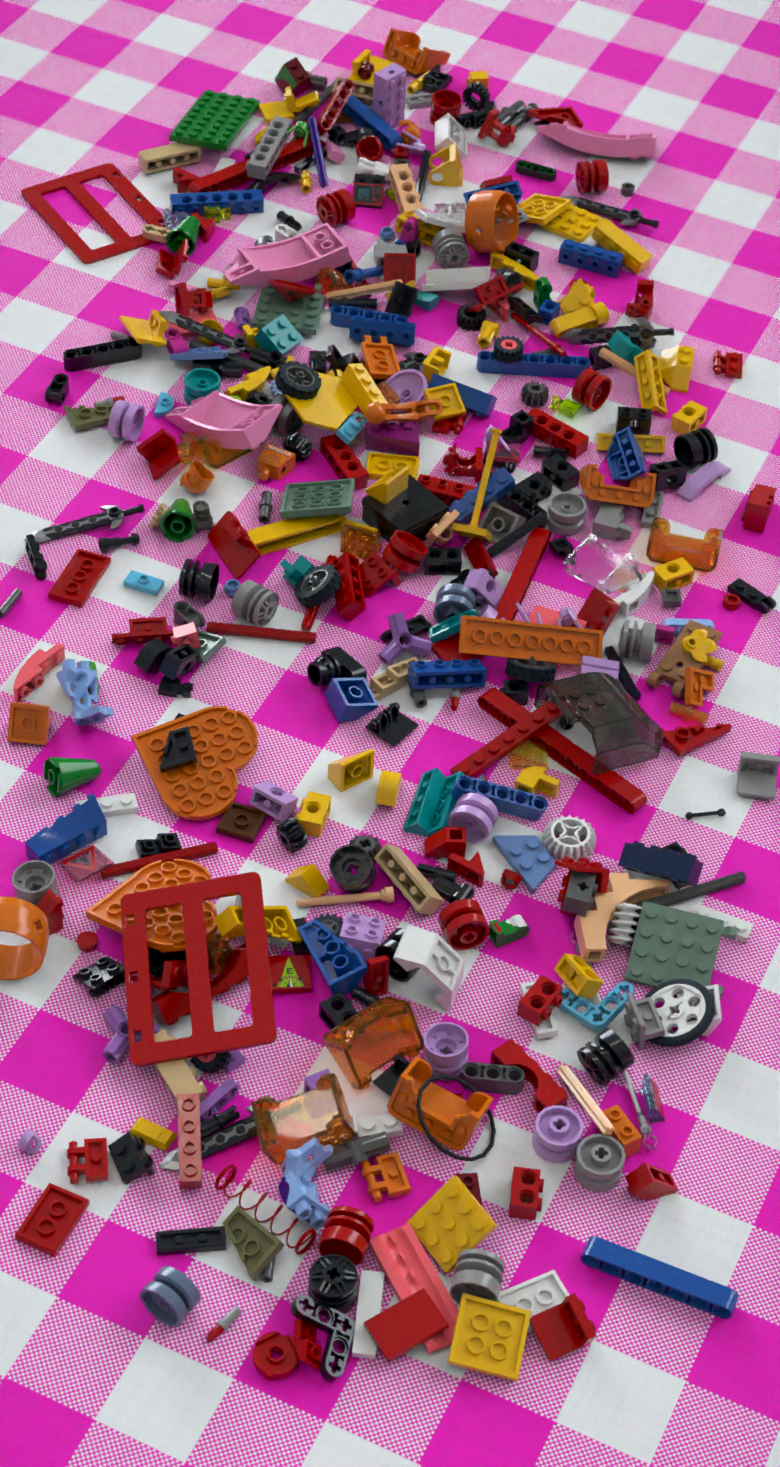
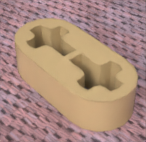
(155, 233)

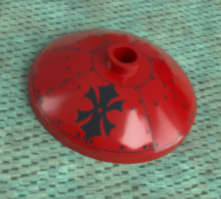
(291, 289)

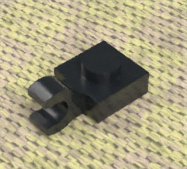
(561, 547)

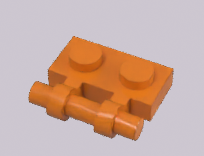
(393, 1177)

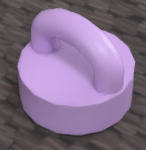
(27, 1140)

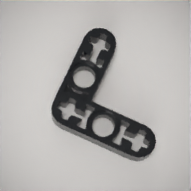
(335, 1332)

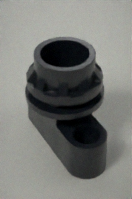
(334, 664)

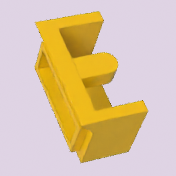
(436, 362)

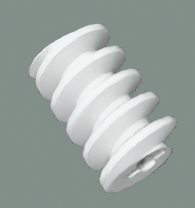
(624, 924)

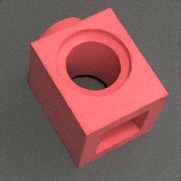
(187, 630)

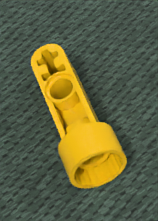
(588, 317)

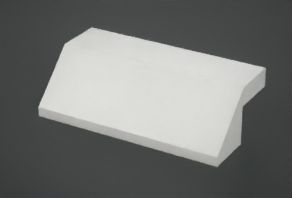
(455, 278)

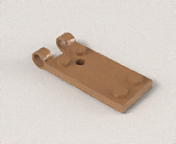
(676, 656)

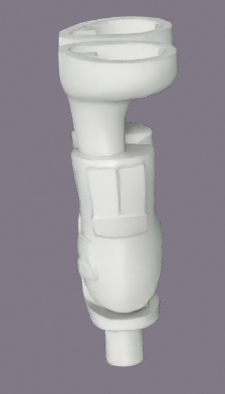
(368, 167)

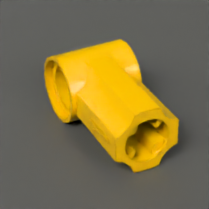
(488, 332)

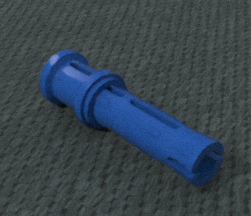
(359, 274)

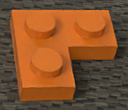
(695, 683)

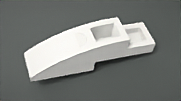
(635, 595)
(375, 1124)

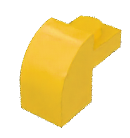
(535, 780)
(388, 788)

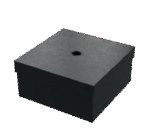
(411, 511)

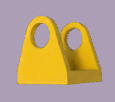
(450, 169)

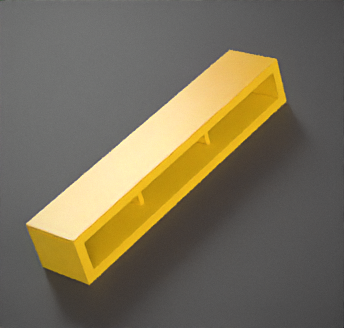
(294, 532)

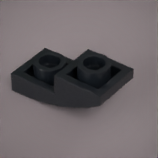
(472, 119)
(163, 843)

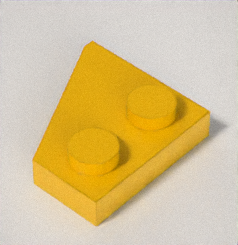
(576, 298)

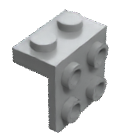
(757, 775)

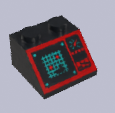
(368, 190)

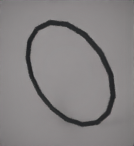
(433, 1139)

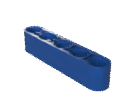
(342, 315)
(505, 798)

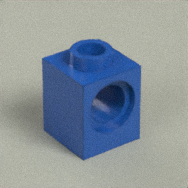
(549, 310)

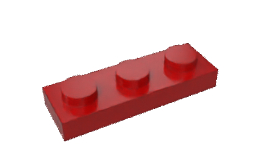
(479, 556)

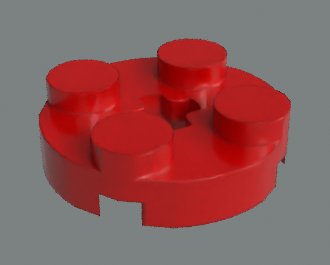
(275, 1368)

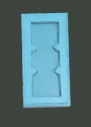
(143, 583)

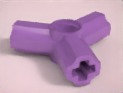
(395, 648)
(120, 1042)

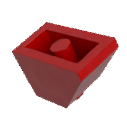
(650, 1182)

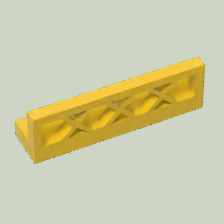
(650, 382)
(647, 443)

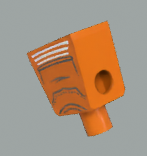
(275, 462)

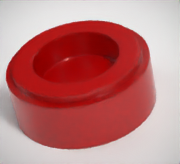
(731, 602)
(87, 941)

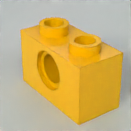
(688, 418)
(673, 574)
(314, 813)

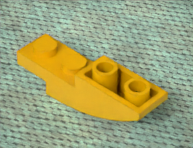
(252, 382)

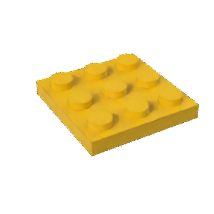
(543, 208)
(574, 224)
(451, 1223)
(489, 1337)

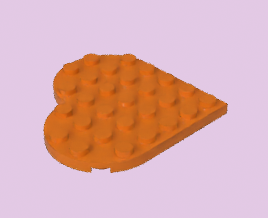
(223, 745)
(164, 925)

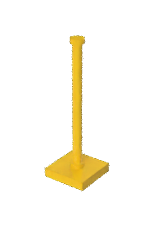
(472, 530)

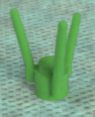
(301, 129)

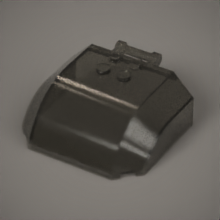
(618, 724)

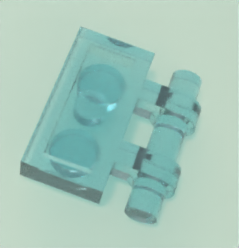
(172, 220)

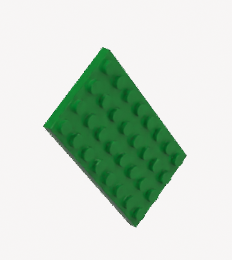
(215, 120)

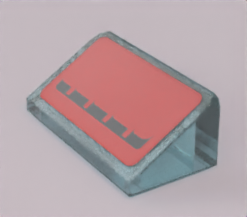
(652, 1100)

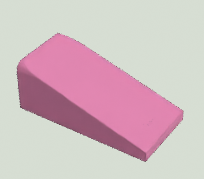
(334, 152)

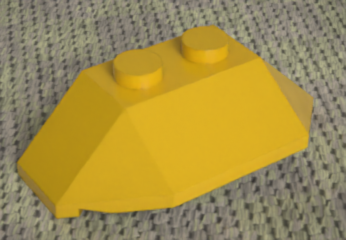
(676, 367)

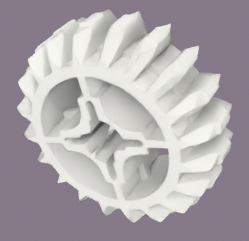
(570, 833)

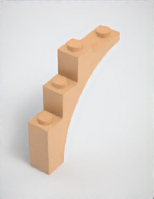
(592, 928)

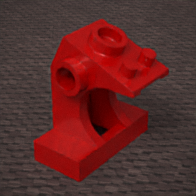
(507, 132)
(198, 300)
(642, 304)
(464, 466)

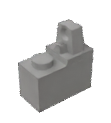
(381, 248)
(609, 523)

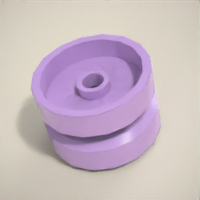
(126, 420)
(476, 814)
(557, 1134)

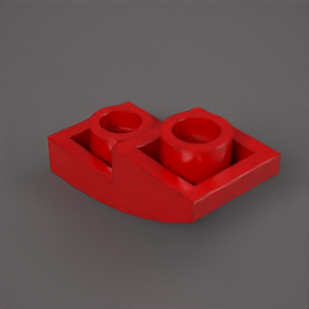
(306, 1348)

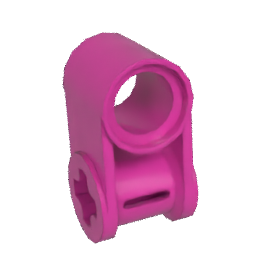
(410, 229)
(175, 342)

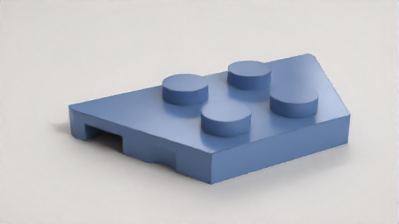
(200, 353)
(526, 857)

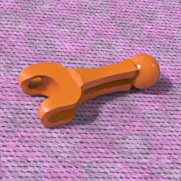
(415, 411)

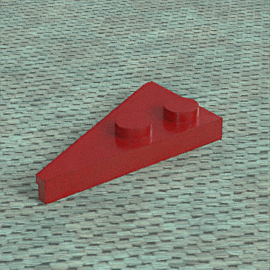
(556, 114)
(689, 738)

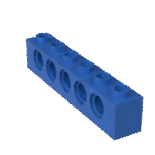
(238, 201)

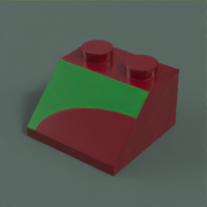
(295, 76)

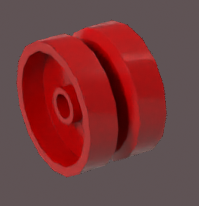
(591, 389)
(405, 551)
(463, 924)

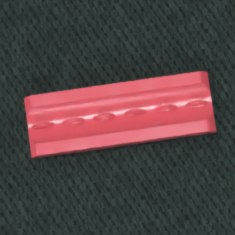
(411, 1270)

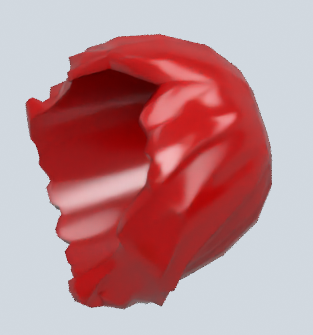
(370, 148)

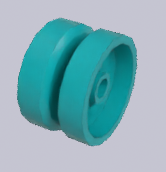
(200, 383)

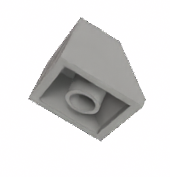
(500, 521)

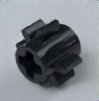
(336, 134)

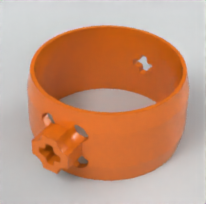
(482, 213)
(19, 918)

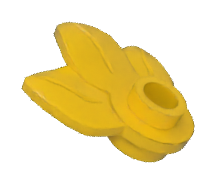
(700, 645)

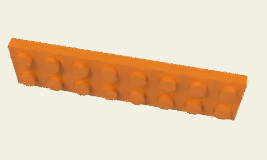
(527, 639)

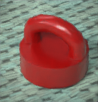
(512, 876)

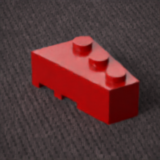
(758, 508)

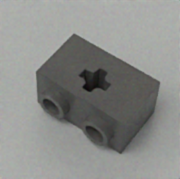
(579, 893)

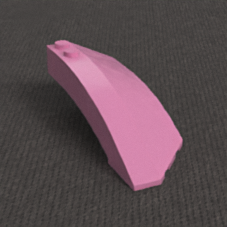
(602, 143)
(288, 259)
(226, 420)

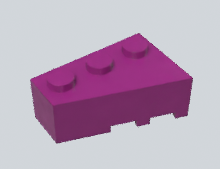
(394, 437)

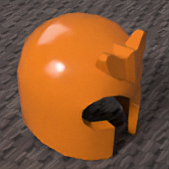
(412, 129)
(197, 478)

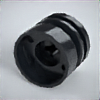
(696, 447)
(199, 580)
(344, 861)
(605, 1057)
(333, 1282)

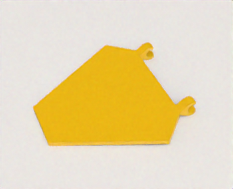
(329, 407)

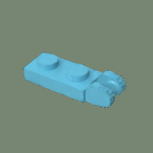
(350, 428)

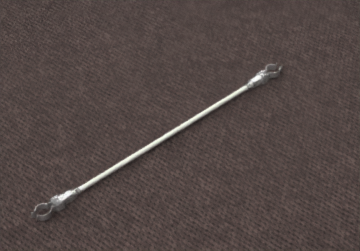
(644, 1127)

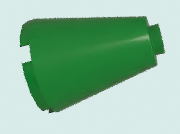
(188, 229)
(178, 521)
(69, 773)

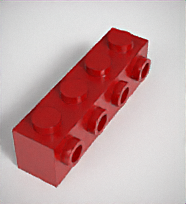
(444, 489)
(350, 595)

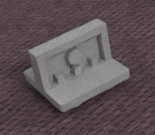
(642, 1019)

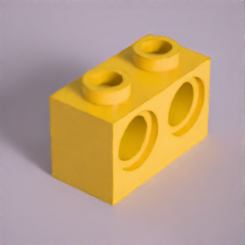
(578, 975)

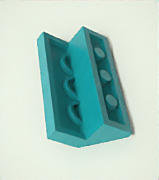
(431, 803)

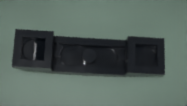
(272, 178)

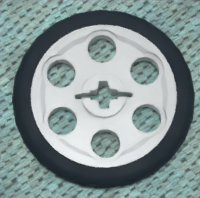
(703, 1011)

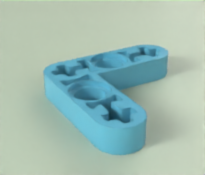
(595, 1012)

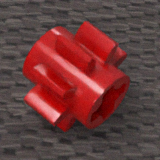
(400, 153)

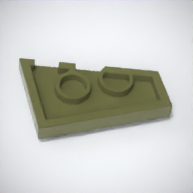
(84, 418)
(252, 1240)

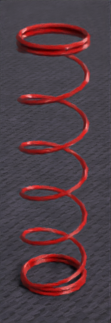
(300, 1242)

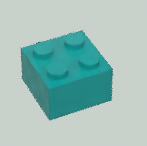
(279, 336)

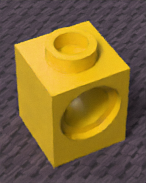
(479, 76)

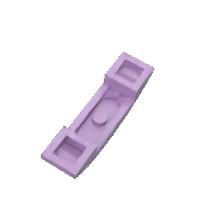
(701, 478)

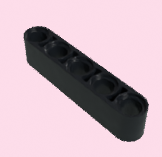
(102, 354)
(520, 504)

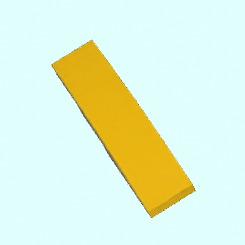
(498, 260)

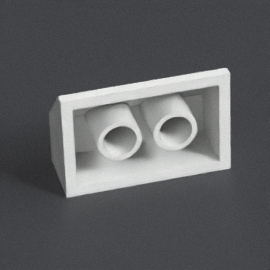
(450, 132)

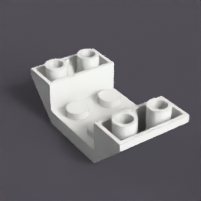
(435, 959)

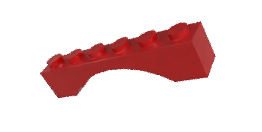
(171, 1005)

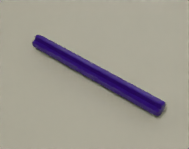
(317, 149)

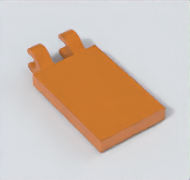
(379, 358)

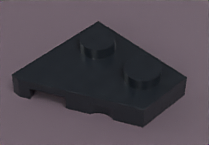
(179, 750)

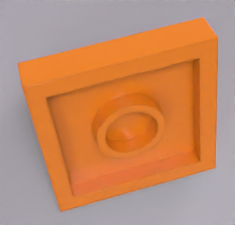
(29, 723)

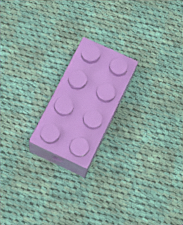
(389, 93)

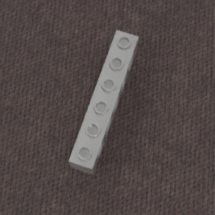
(268, 148)

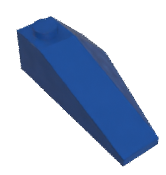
(337, 962)

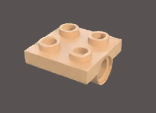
(443, 526)

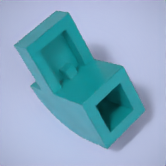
(623, 347)
(294, 572)

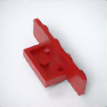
(491, 291)
(144, 630)

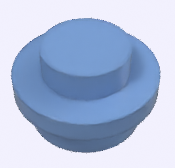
(386, 233)
(231, 587)

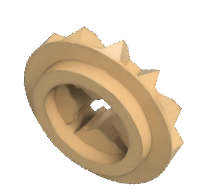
(155, 521)

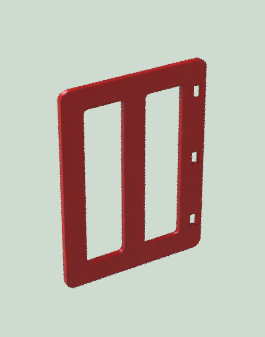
(73, 184)
(136, 961)

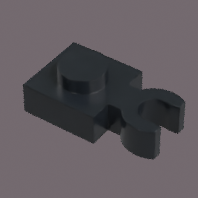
(173, 688)

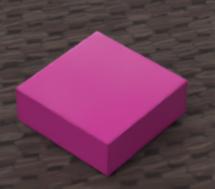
(664, 634)

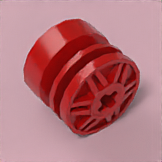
(445, 102)
(592, 176)
(336, 207)
(346, 1233)

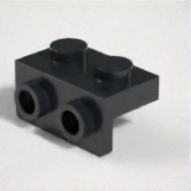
(436, 80)
(402, 299)
(131, 1157)

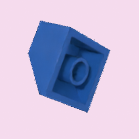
(350, 698)

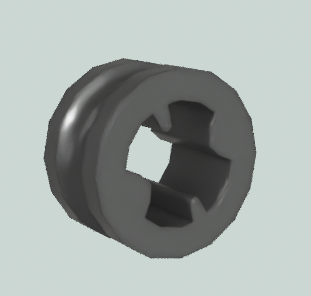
(627, 189)

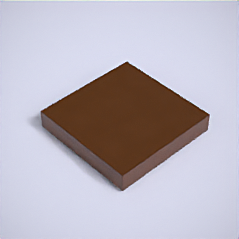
(241, 822)

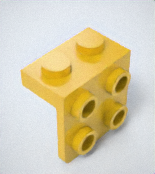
(298, 105)

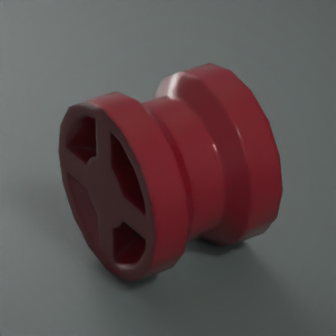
(366, 74)

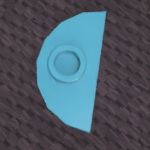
(164, 405)

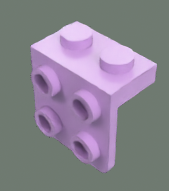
(362, 933)

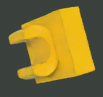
(249, 334)

